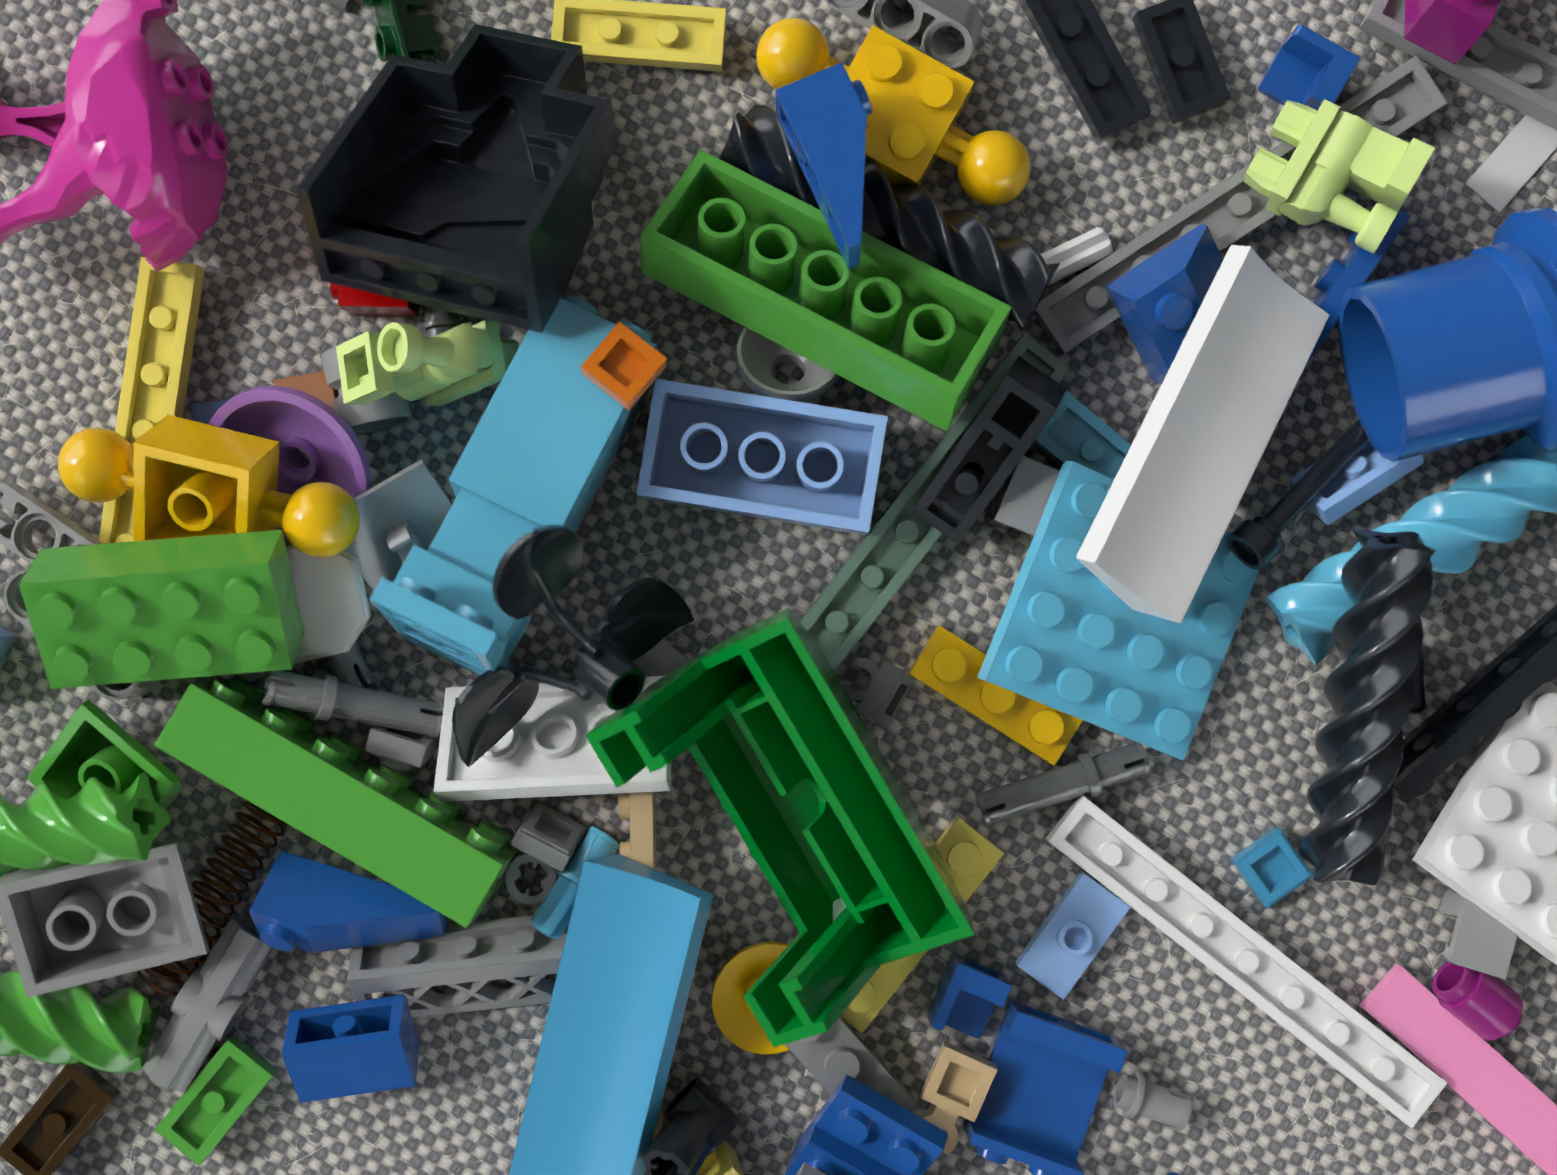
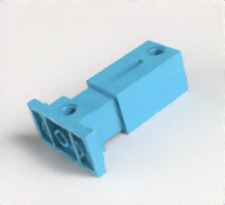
(524, 468)

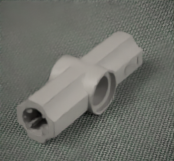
(208, 1006)

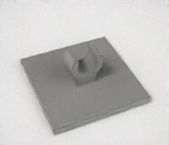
(394, 518)

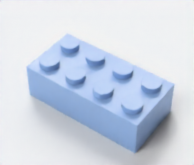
(761, 457)

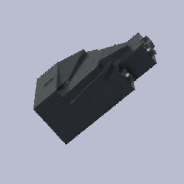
(465, 180)

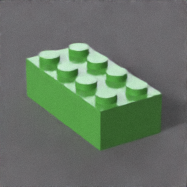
(163, 609)

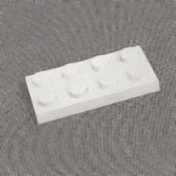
(539, 755)

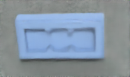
(1072, 935)

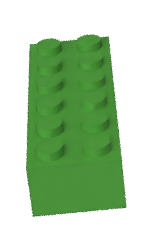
(780, 273)
(339, 796)

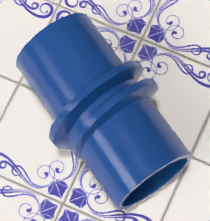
(1458, 345)

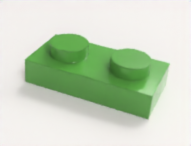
(216, 1100)

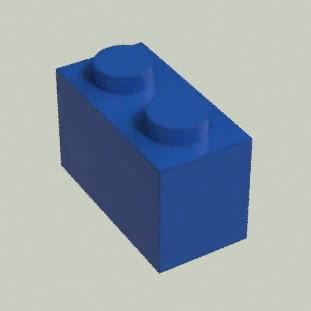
(351, 1048)

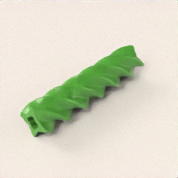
(82, 830)
(76, 1026)

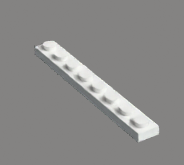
(1246, 961)

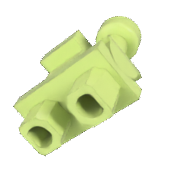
(1334, 154)
(423, 367)

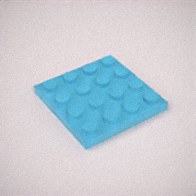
(1094, 656)

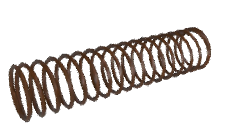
(165, 968)

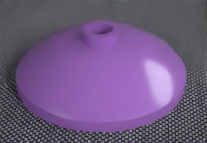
(302, 424)

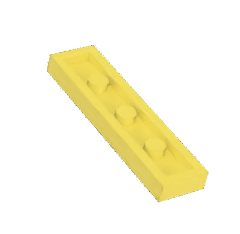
(969, 861)

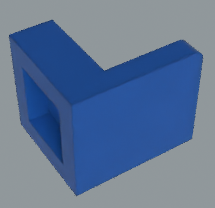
(1308, 70)
(967, 996)

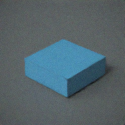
(1271, 867)

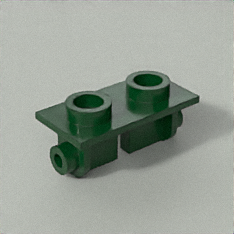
(403, 34)

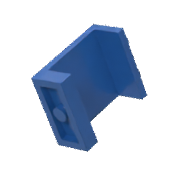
(1042, 1090)

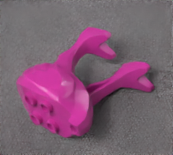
(129, 128)

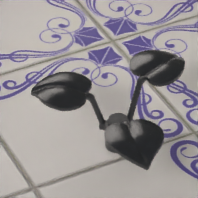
(526, 577)

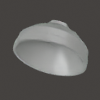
(760, 355)

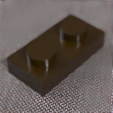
(58, 1120)

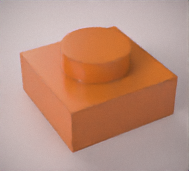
(624, 365)

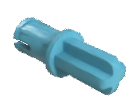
(556, 909)

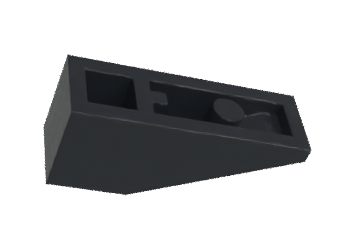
(989, 449)

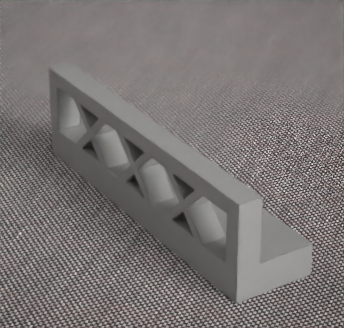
(463, 961)

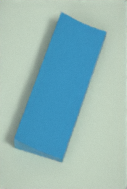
(612, 1021)

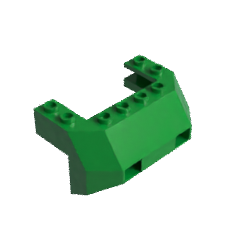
(810, 807)

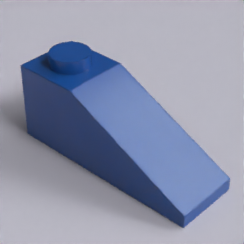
(827, 132)
(335, 909)

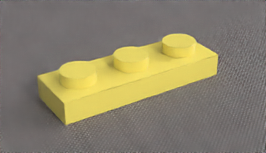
(643, 33)

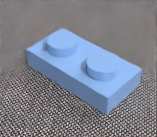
(1357, 482)

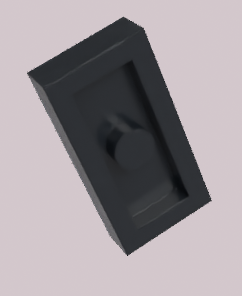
(1181, 59)

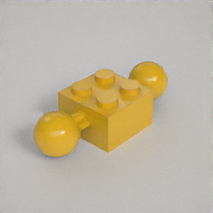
(912, 109)
(205, 483)

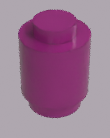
(1478, 1000)

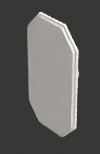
(330, 602)

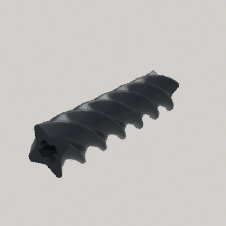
(904, 218)
(1371, 701)

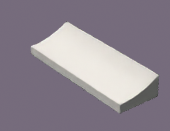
(1202, 437)

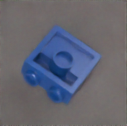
(866, 1136)

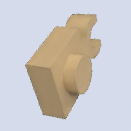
(956, 1089)

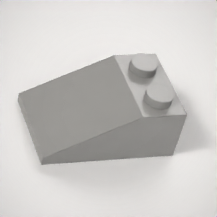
(100, 919)

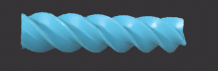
(1481, 505)

